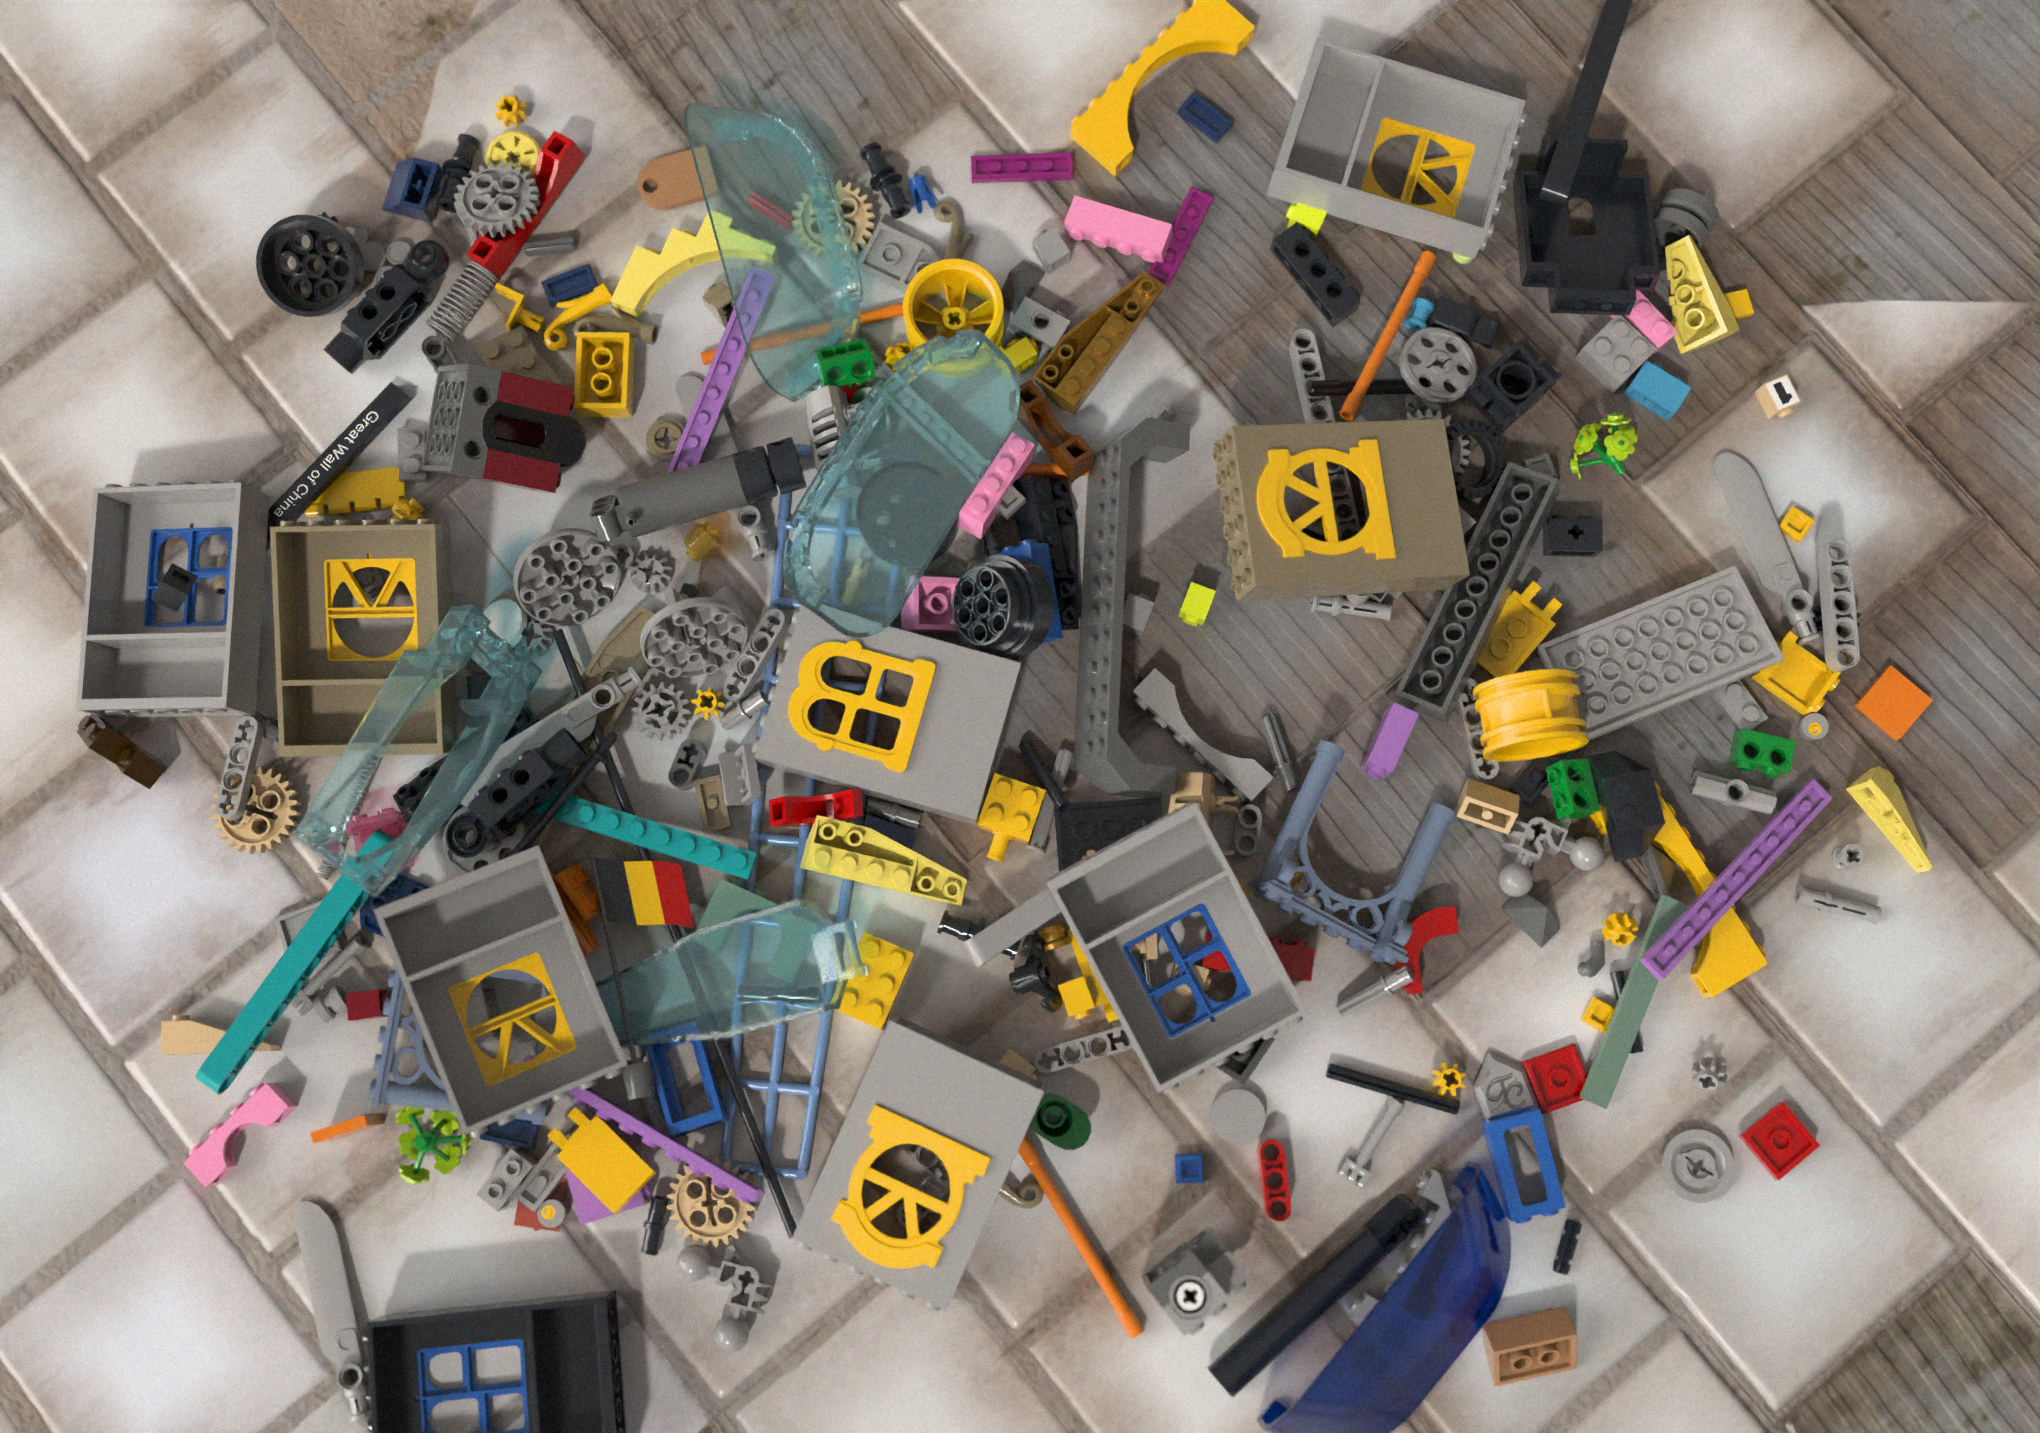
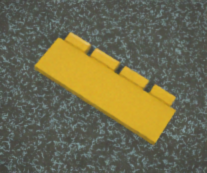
(361, 488)

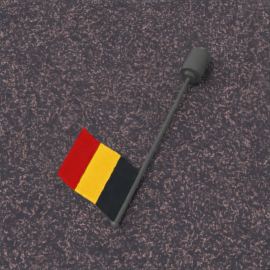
(638, 896)

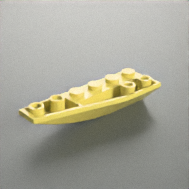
(876, 860)

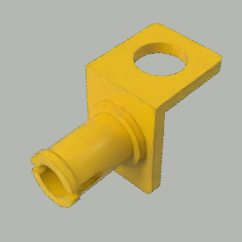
(519, 313)

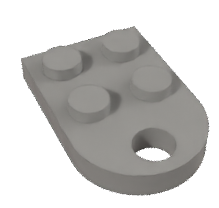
(894, 257)

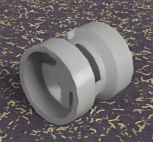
(330, 1004)

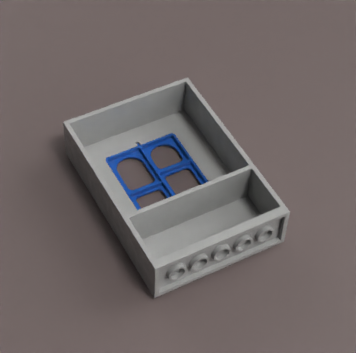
(171, 668)
(1142, 890)

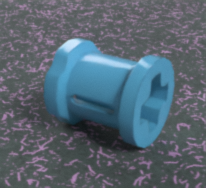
(1419, 314)

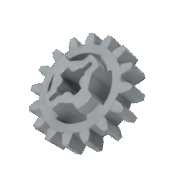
(650, 714)

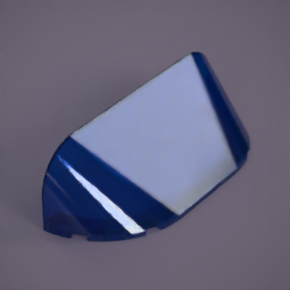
(1414, 1326)

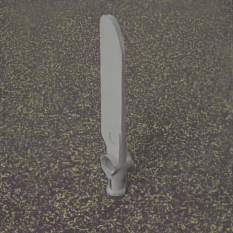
(721, 445)
(1765, 542)
(577, 717)
(332, 1301)

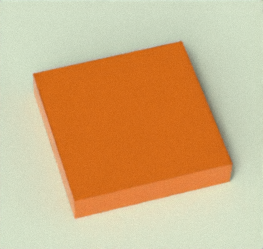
(1893, 702)
(347, 1128)

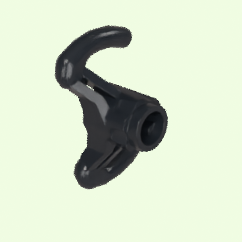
(1035, 975)

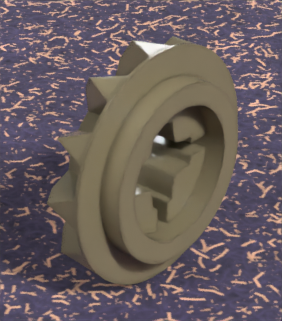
(658, 432)

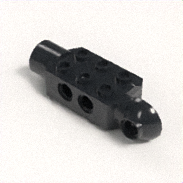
(389, 307)
(516, 793)

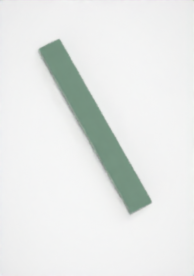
(1628, 1011)

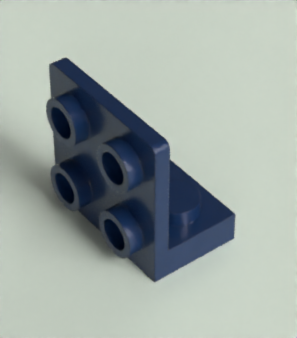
(396, 890)

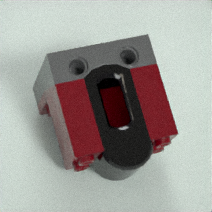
(501, 428)

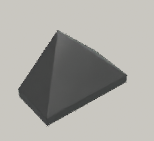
(1020, 283)
(1658, 871)
(1532, 918)

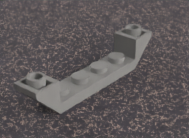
(1432, 1189)

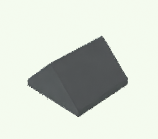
(1242, 1065)

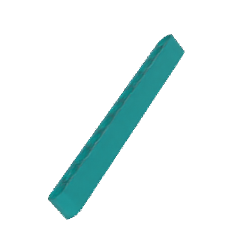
(286, 978)

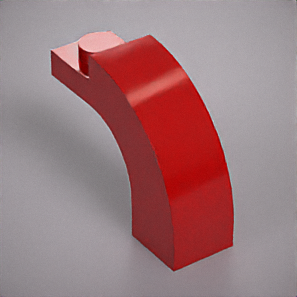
(802, 810)
(1425, 927)

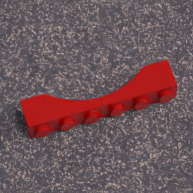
(554, 168)

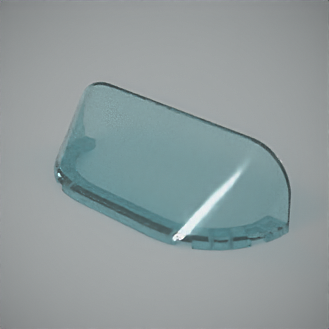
(777, 240)
(899, 481)

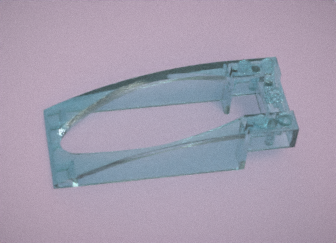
(413, 679)

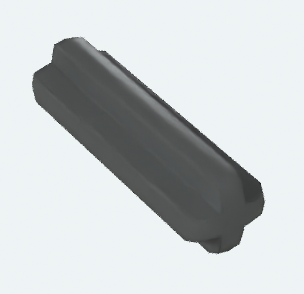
(549, 246)

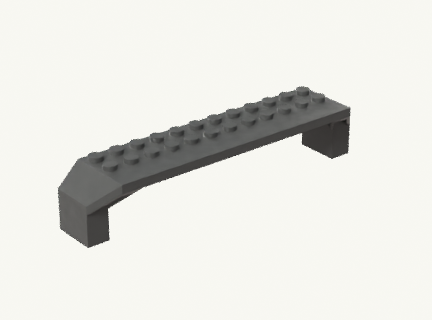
(1098, 747)

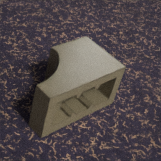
(719, 302)

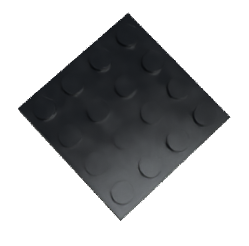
(1100, 824)

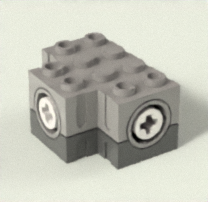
(1206, 1271)

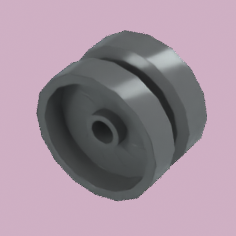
(1684, 214)

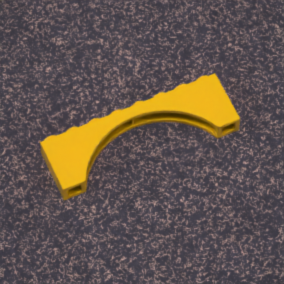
(1203, 28)
(1727, 948)

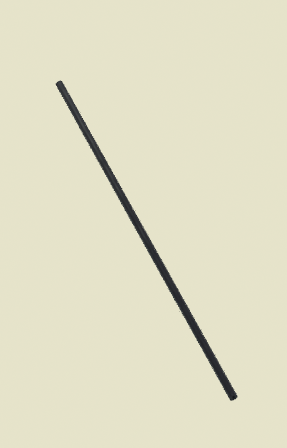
(676, 935)

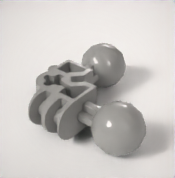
(1516, 877)
(731, 1331)

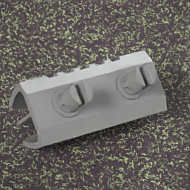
(826, 419)

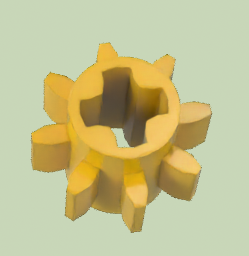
(507, 104)
(895, 353)
(407, 510)
(702, 708)
(1620, 929)
(1455, 1075)

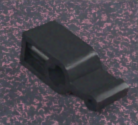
(1464, 322)

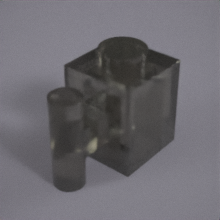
(371, 581)

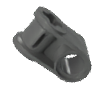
(443, 358)

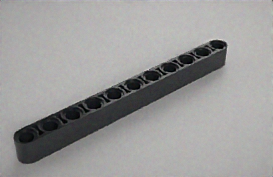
(1585, 102)

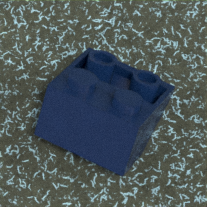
(415, 189)

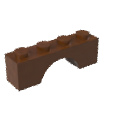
(1067, 450)

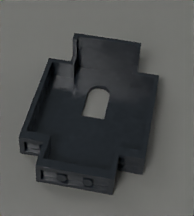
(1586, 270)

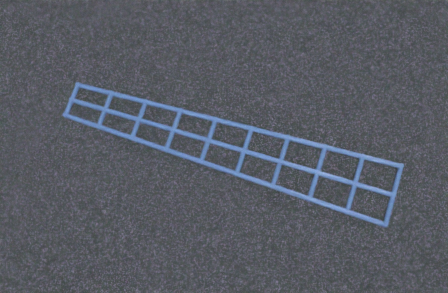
(774, 1085)

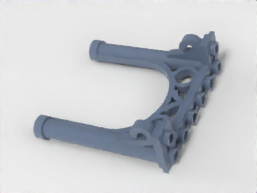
(1389, 929)
(416, 1095)

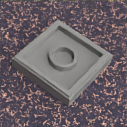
(291, 923)

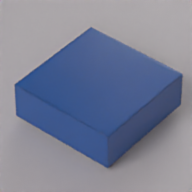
(1189, 1168)

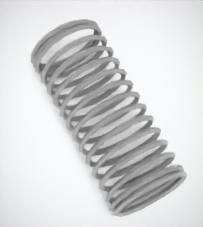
(484, 275)

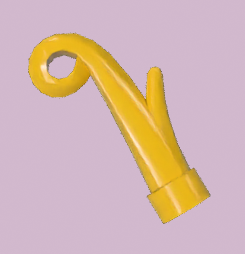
(576, 309)

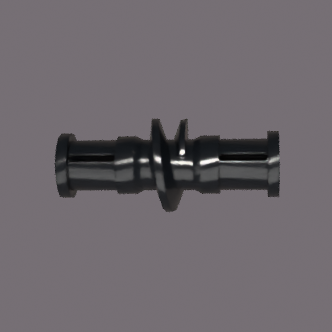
(456, 169)
(885, 180)
(967, 929)

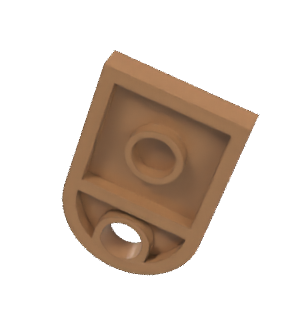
(675, 179)

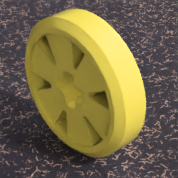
(511, 144)

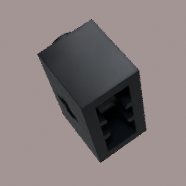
(1560, 543)

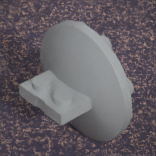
(566, 576)
(693, 635)

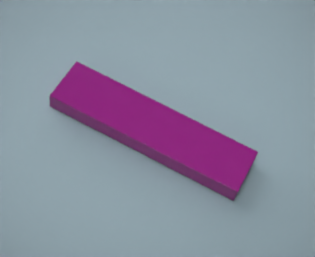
(1022, 167)
(1184, 231)

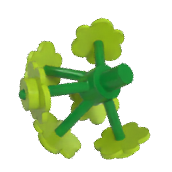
(1618, 444)
(417, 1142)

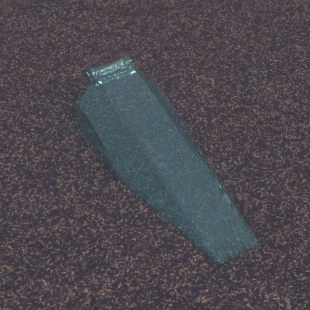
(736, 977)

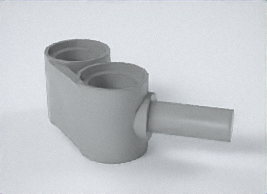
(1247, 831)

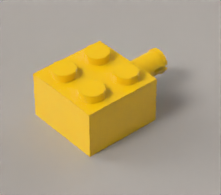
(1009, 813)

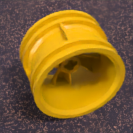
(955, 279)
(1530, 715)

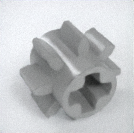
(1709, 1073)

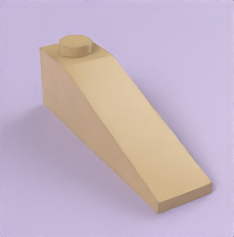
(196, 1037)

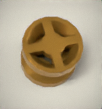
(1054, 937)

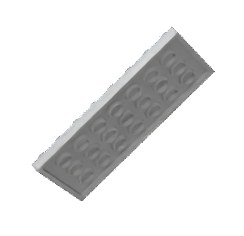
(1664, 651)

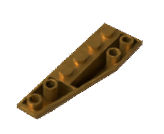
(1095, 343)

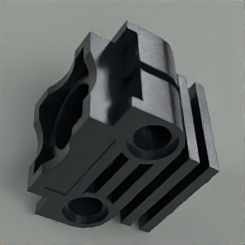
(1519, 370)

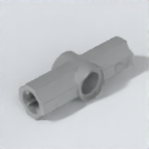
(1748, 796)

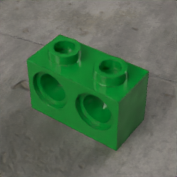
(844, 357)
(1762, 746)
(1573, 789)

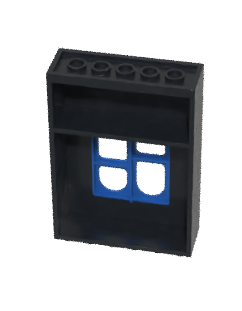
(566, 1358)

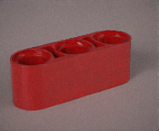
(1280, 1192)

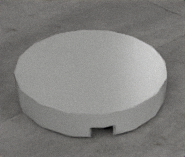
(1237, 1116)

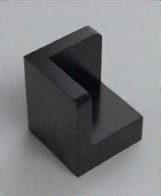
(174, 587)

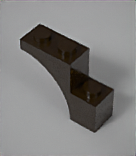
(119, 749)

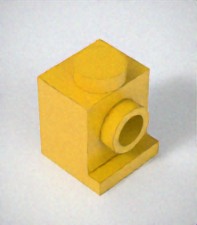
(1021, 353)

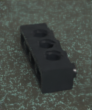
(1332, 308)

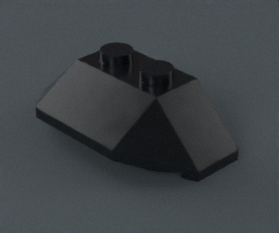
(1626, 803)

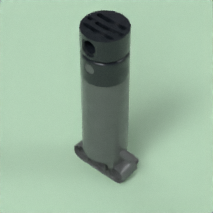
(699, 491)

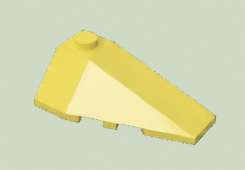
(1696, 299)
(1886, 807)

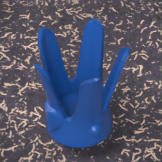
(920, 191)

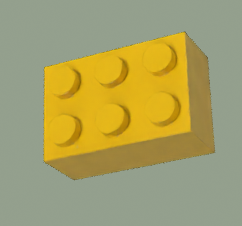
(604, 374)
(875, 994)

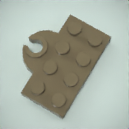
(513, 354)

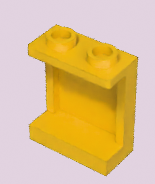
(1800, 678)

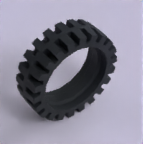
(1492, 456)

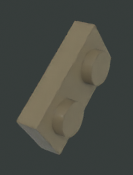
(712, 805)

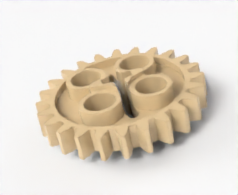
(860, 215)
(247, 833)
(687, 1203)

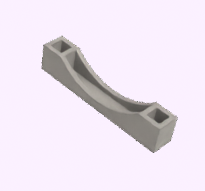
(1241, 774)

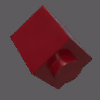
(366, 1004)

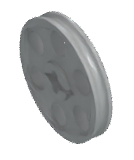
(1435, 374)
(490, 853)

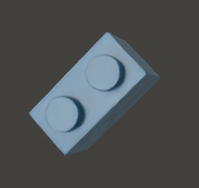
(1657, 390)

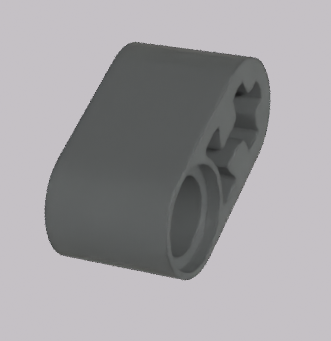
(696, 761)

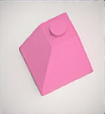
(930, 606)

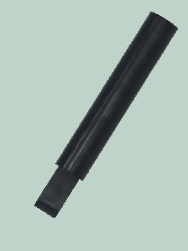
(1316, 1294)

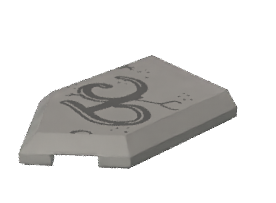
(1503, 1088)

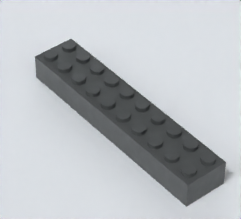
(1475, 603)

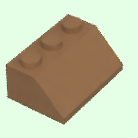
(1530, 1346)

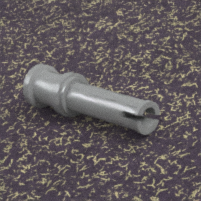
(1334, 604)

